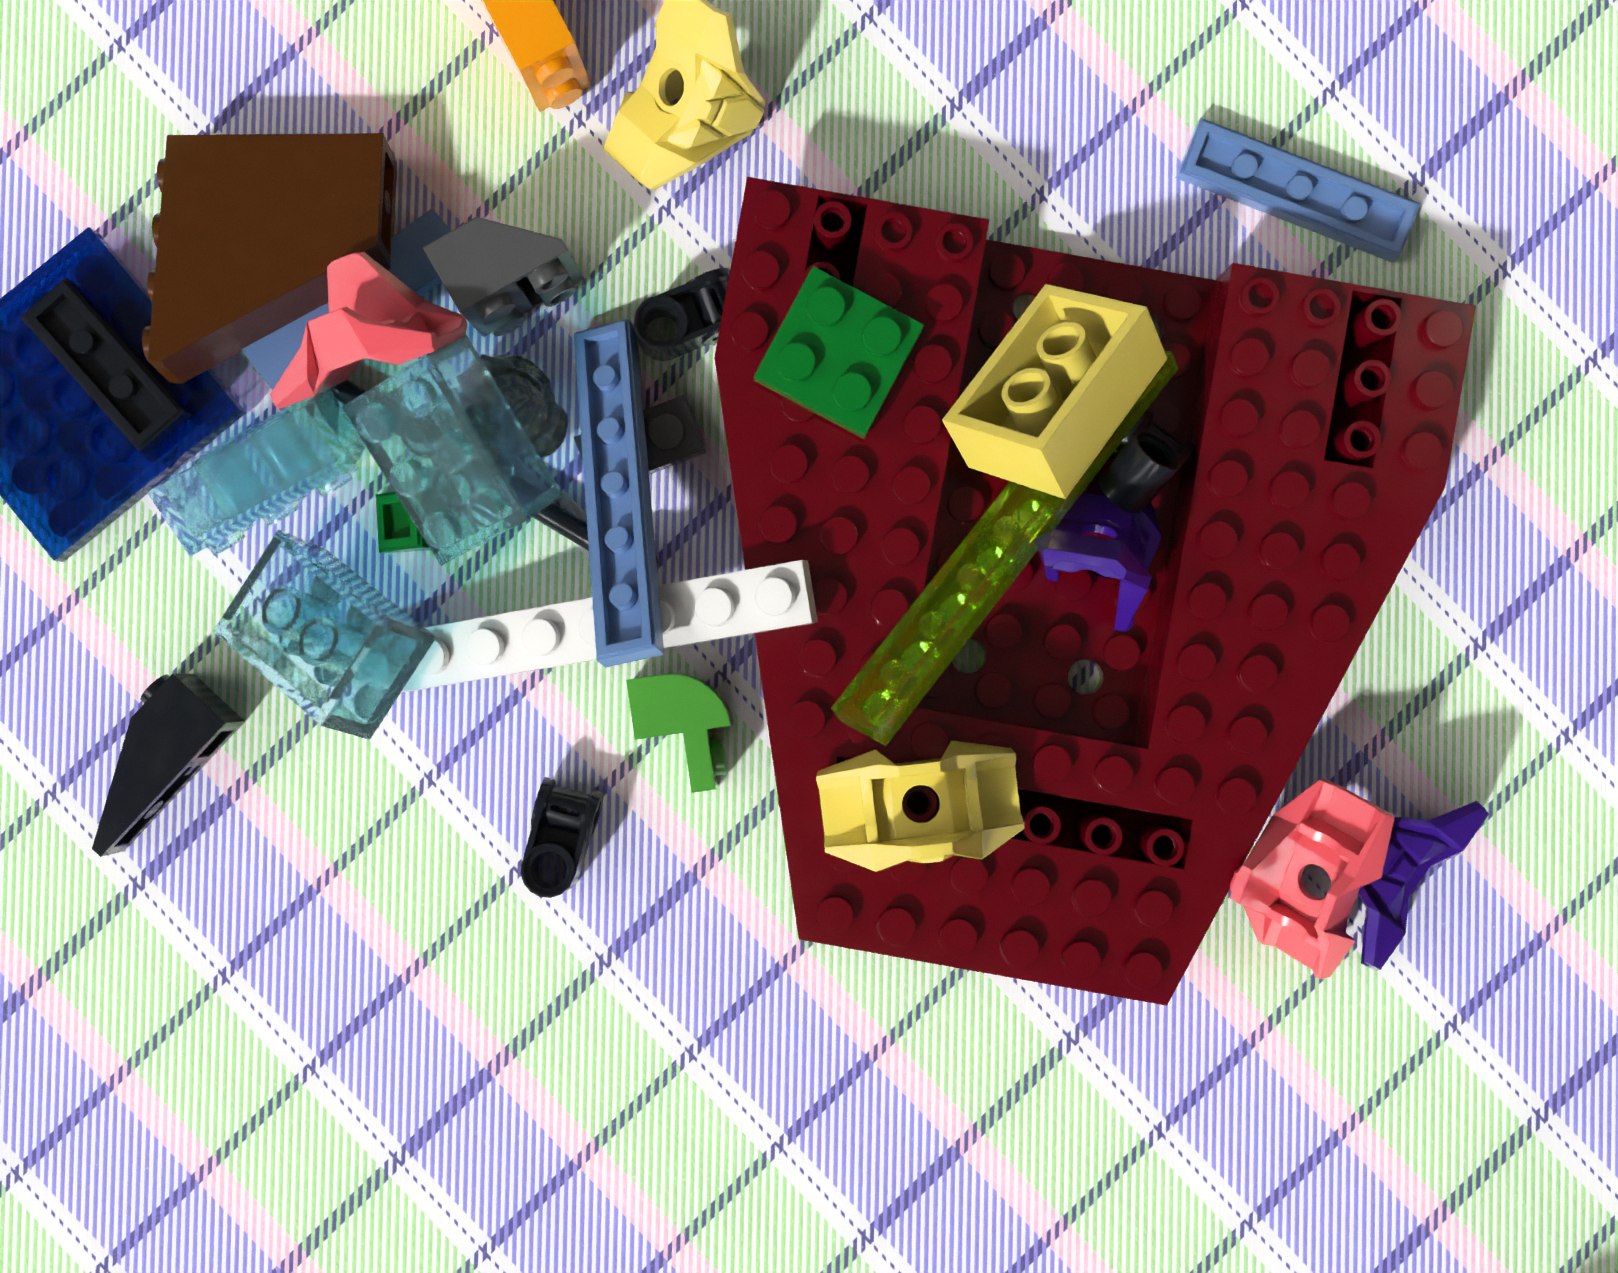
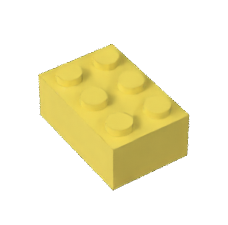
(1056, 389)

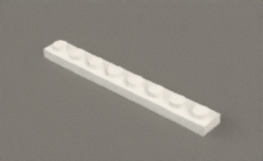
(565, 632)

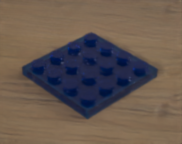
(59, 452)

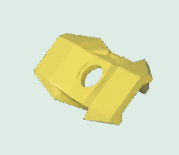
(718, 105)
(867, 818)

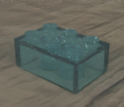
(453, 450)
(259, 474)
(324, 635)

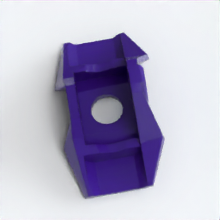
(1122, 558)
(1411, 851)

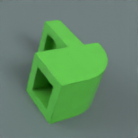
(687, 706)

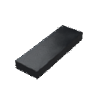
(106, 366)

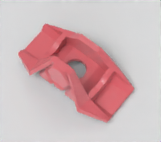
(367, 318)
(1323, 829)

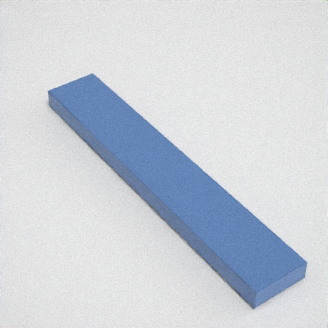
(617, 495)

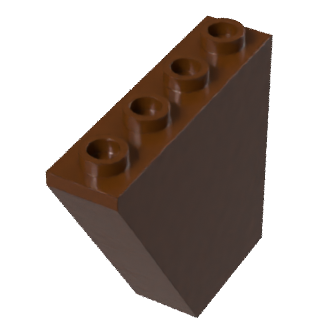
(252, 236)

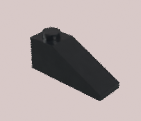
(161, 753)

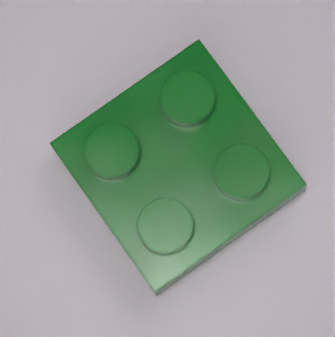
(838, 352)

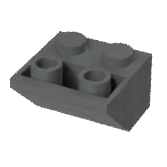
(502, 272)

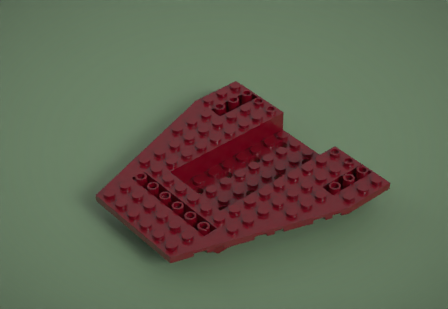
(1309, 479)

